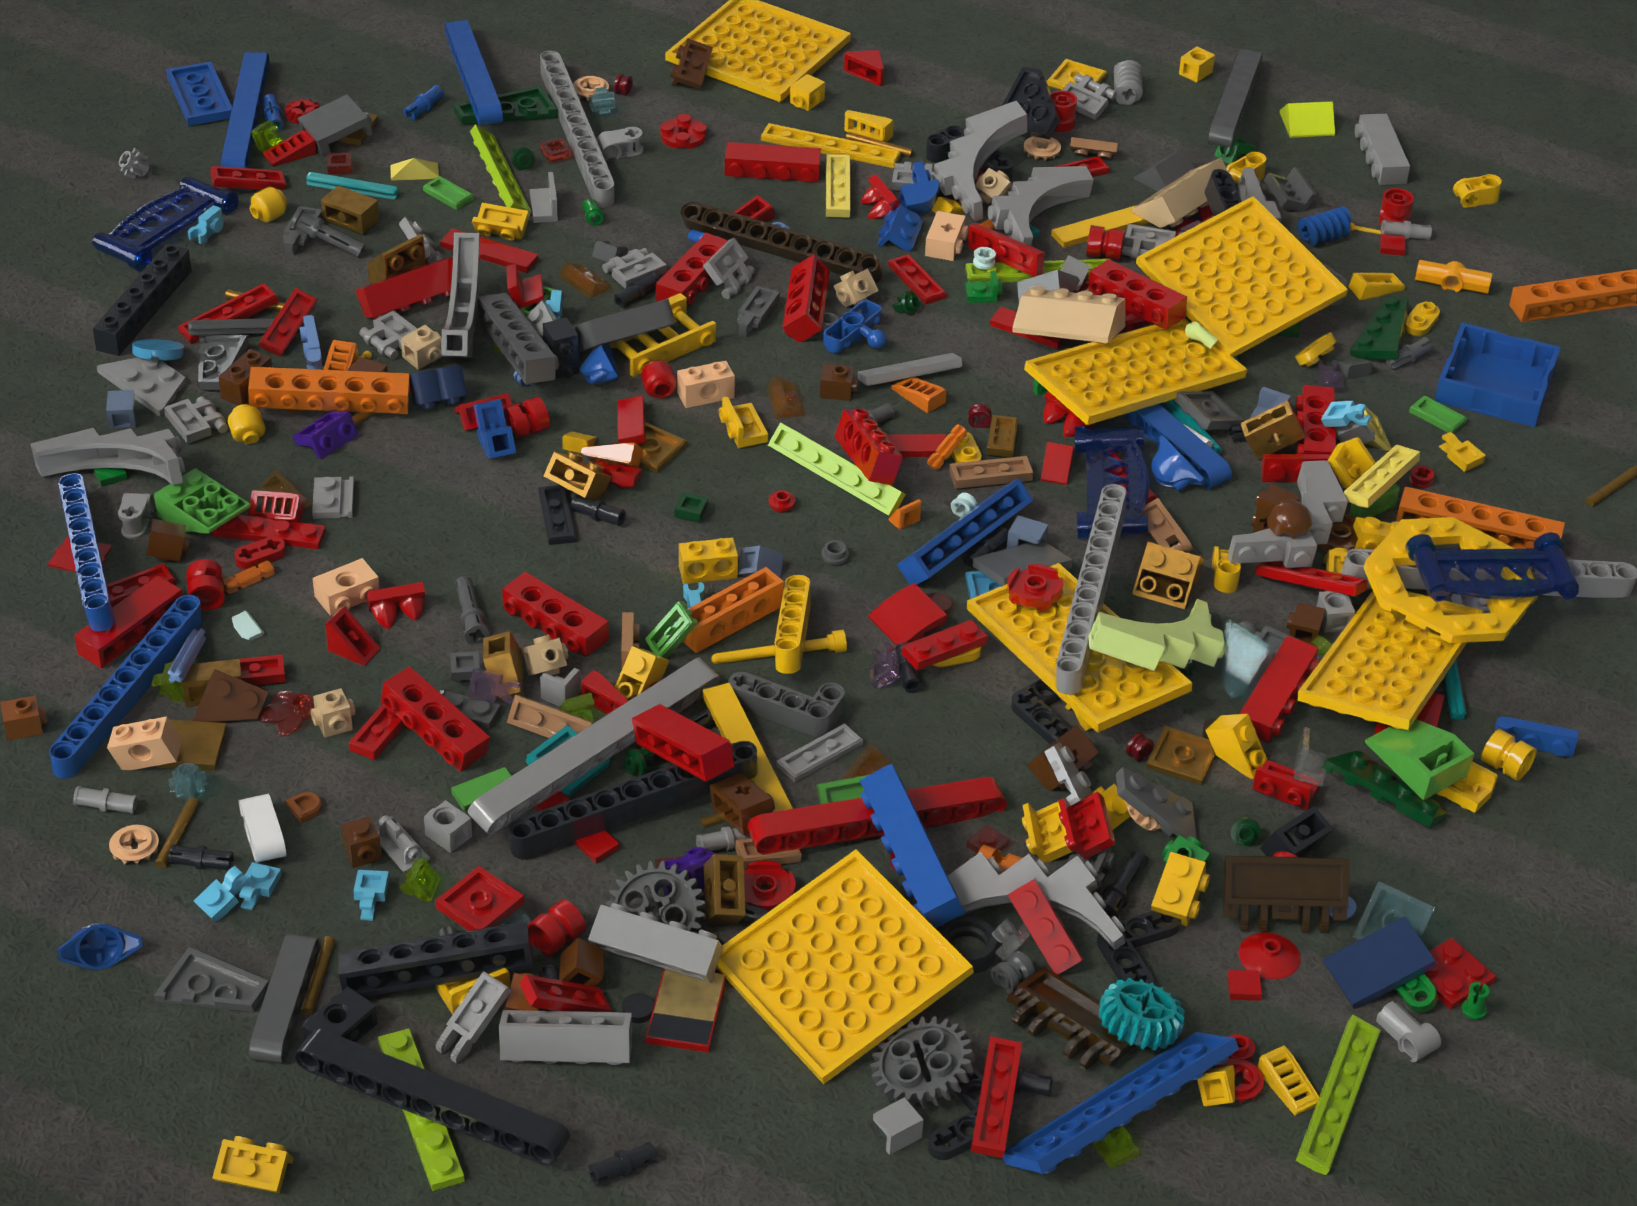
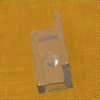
(1308, 762)

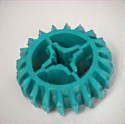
(1141, 1014)

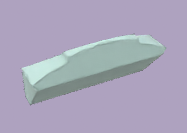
(247, 626)

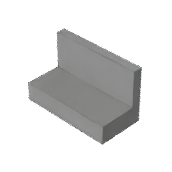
(544, 202)

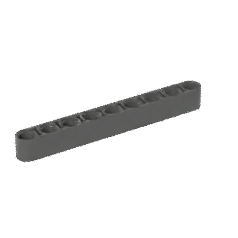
(1235, 98)

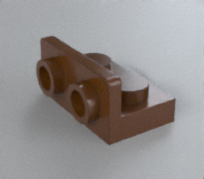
(692, 64)

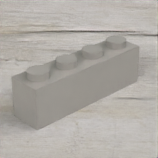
(1382, 149)
(656, 942)
(565, 1036)

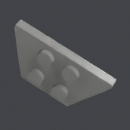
(151, 379)

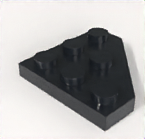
(1036, 100)

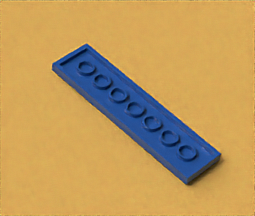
(1119, 1102)

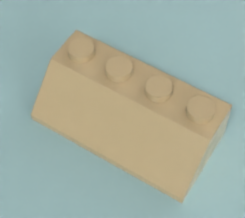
(1179, 197)
(1070, 314)

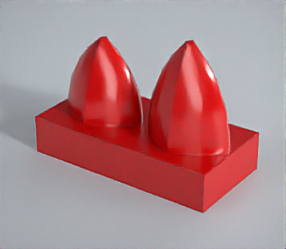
(882, 196)
(1056, 410)
(384, 602)

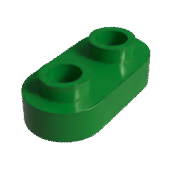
(1417, 988)

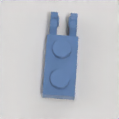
(311, 347)

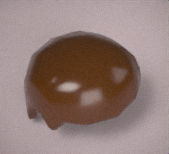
(1290, 518)

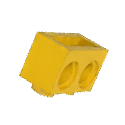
(708, 560)

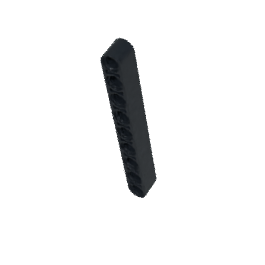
(618, 805)
(433, 1097)

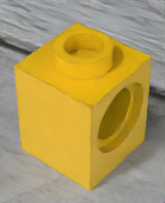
(1196, 64)
(807, 92)

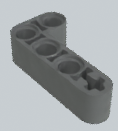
(624, 325)
(789, 707)

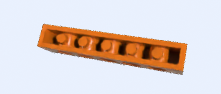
(1575, 296)
(329, 390)
(1505, 525)

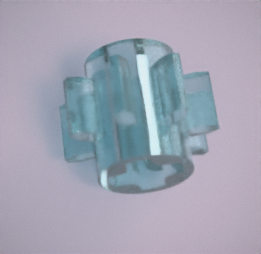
(602, 101)
(187, 781)

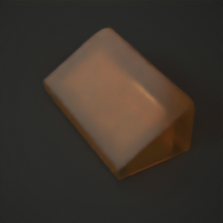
(583, 279)
(784, 398)
(278, 483)
(866, 763)

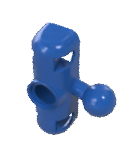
(854, 326)

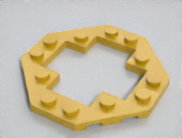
(1423, 610)

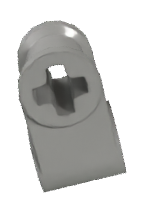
(620, 144)
(135, 514)

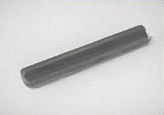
(229, 326)

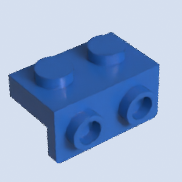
(900, 228)

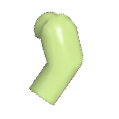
(1199, 333)

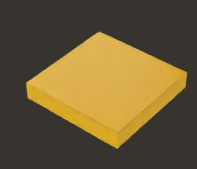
(1068, 70)

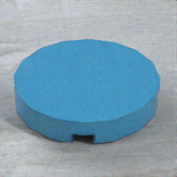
(158, 348)

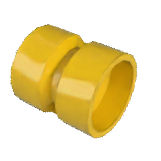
(1504, 752)

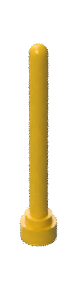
(834, 642)

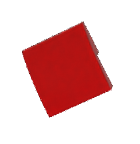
(907, 615)

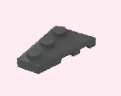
(217, 355)
(1148, 798)
(212, 984)

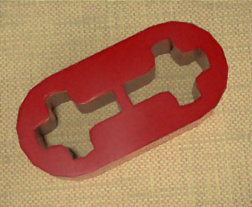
(259, 552)

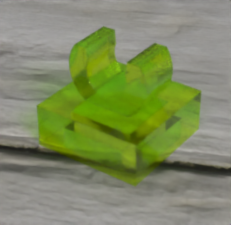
(266, 136)
(173, 690)
(579, 706)
(421, 881)
(1117, 1148)

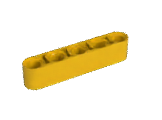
(792, 624)

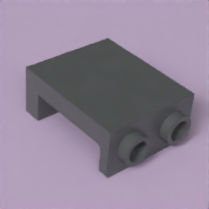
(335, 122)

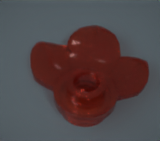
(287, 711)

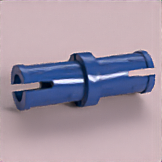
(423, 102)
(272, 111)

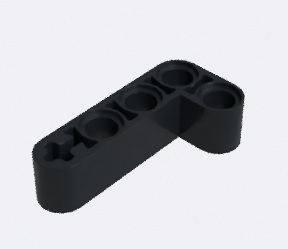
(939, 145)
(1221, 192)

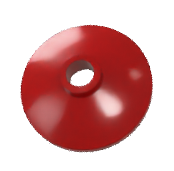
(1271, 964)

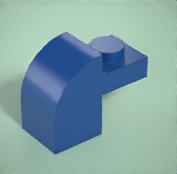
(922, 193)
(492, 429)

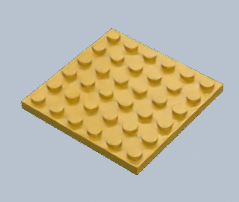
(763, 46)
(1243, 276)
(841, 965)

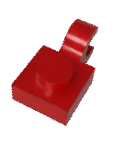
(622, 475)

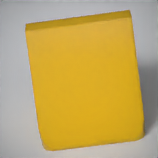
(947, 205)
(576, 441)
(1217, 1086)

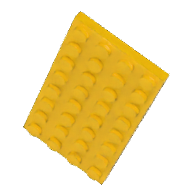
(1132, 371)
(1383, 666)
(1111, 686)

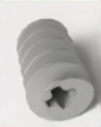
(1128, 82)

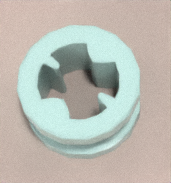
(984, 258)
(962, 500)

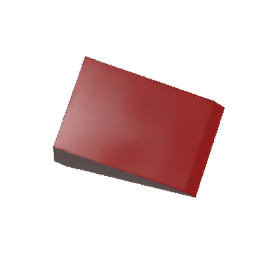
(865, 65)
(1057, 463)
(349, 638)

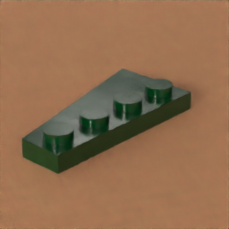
(515, 105)
(1383, 332)
(1385, 787)

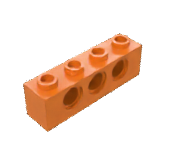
(734, 608)

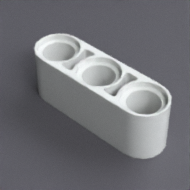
(262, 828)

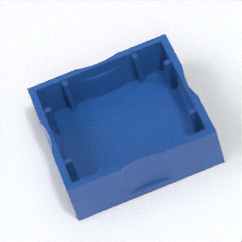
(1497, 374)

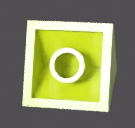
(1309, 119)

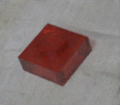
(555, 150)
(339, 163)
(988, 837)

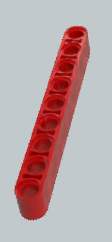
(852, 820)

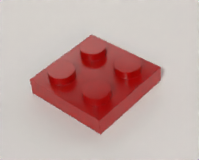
(479, 901)
(1456, 972)

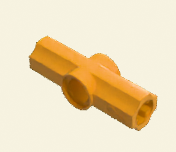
(1443, 275)

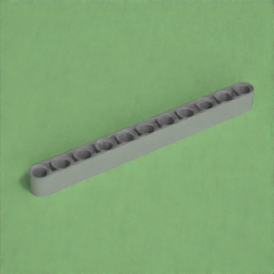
(577, 129)
(1594, 578)
(1090, 589)
(587, 749)

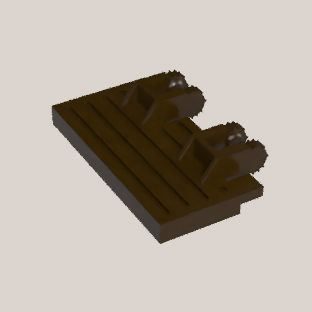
(1285, 886)
(1068, 1012)

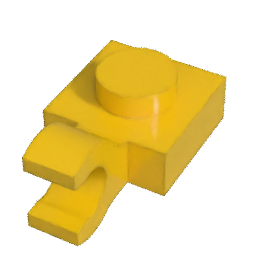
(1463, 454)

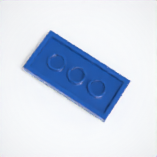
(199, 93)

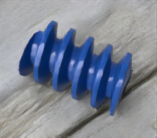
(1325, 226)

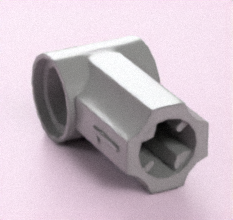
(1412, 1036)

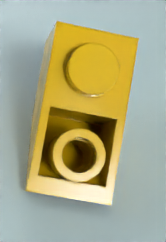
(640, 672)
(1237, 743)

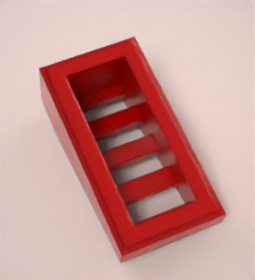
(297, 147)
(764, 209)
(296, 509)
(604, 694)

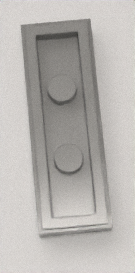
(819, 753)

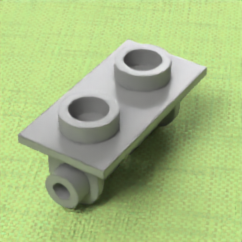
(399, 844)

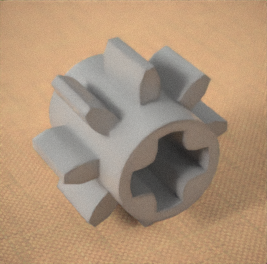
(134, 163)

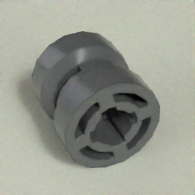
(1012, 972)

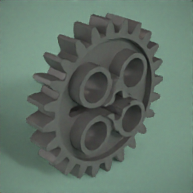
(681, 900)
(946, 1054)

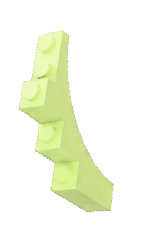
(1164, 642)

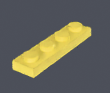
(837, 185)
(1382, 476)

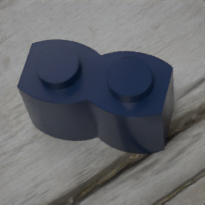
(437, 385)

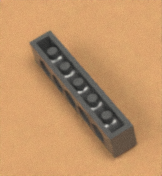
(517, 338)

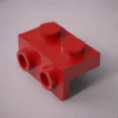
(1278, 783)
(1087, 825)

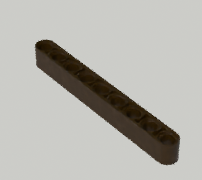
(773, 234)

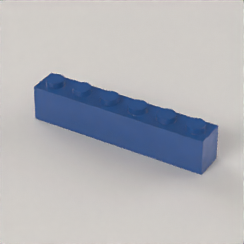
(965, 532)
(911, 845)

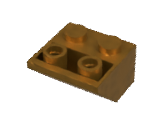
(398, 260)
(1167, 575)

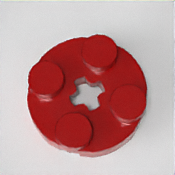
(683, 132)
(1023, 589)
(770, 873)

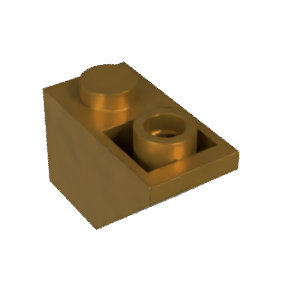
(505, 657)

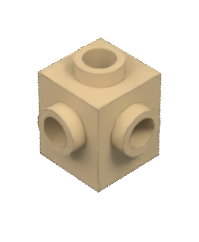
(992, 184)
(855, 287)
(421, 347)
(536, 659)
(333, 712)

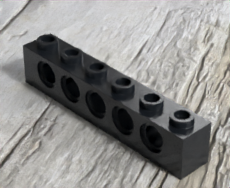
(142, 299)
(436, 960)

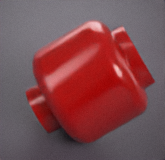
(658, 379)

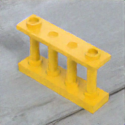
(676, 345)

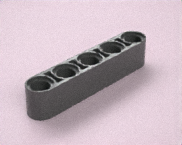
(283, 998)

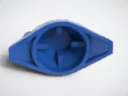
(600, 366)
(1173, 469)
(98, 945)

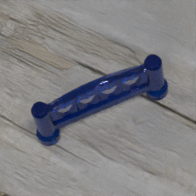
(137, 250)
(1098, 445)
(1545, 557)

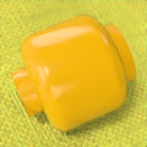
(268, 204)
(246, 424)

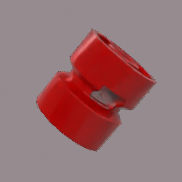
(1066, 106)
(1396, 205)
(1105, 243)
(529, 417)
(206, 582)
(553, 930)

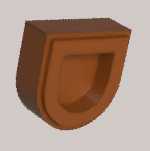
(304, 805)

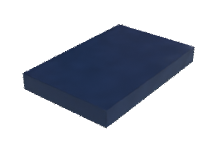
(1379, 962)

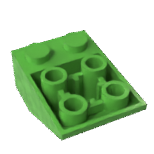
(198, 503)
(1423, 756)

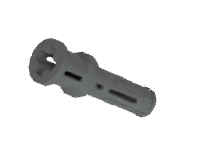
(314, 231)
(472, 617)

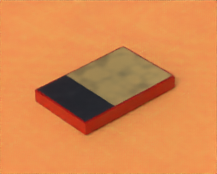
(685, 1011)

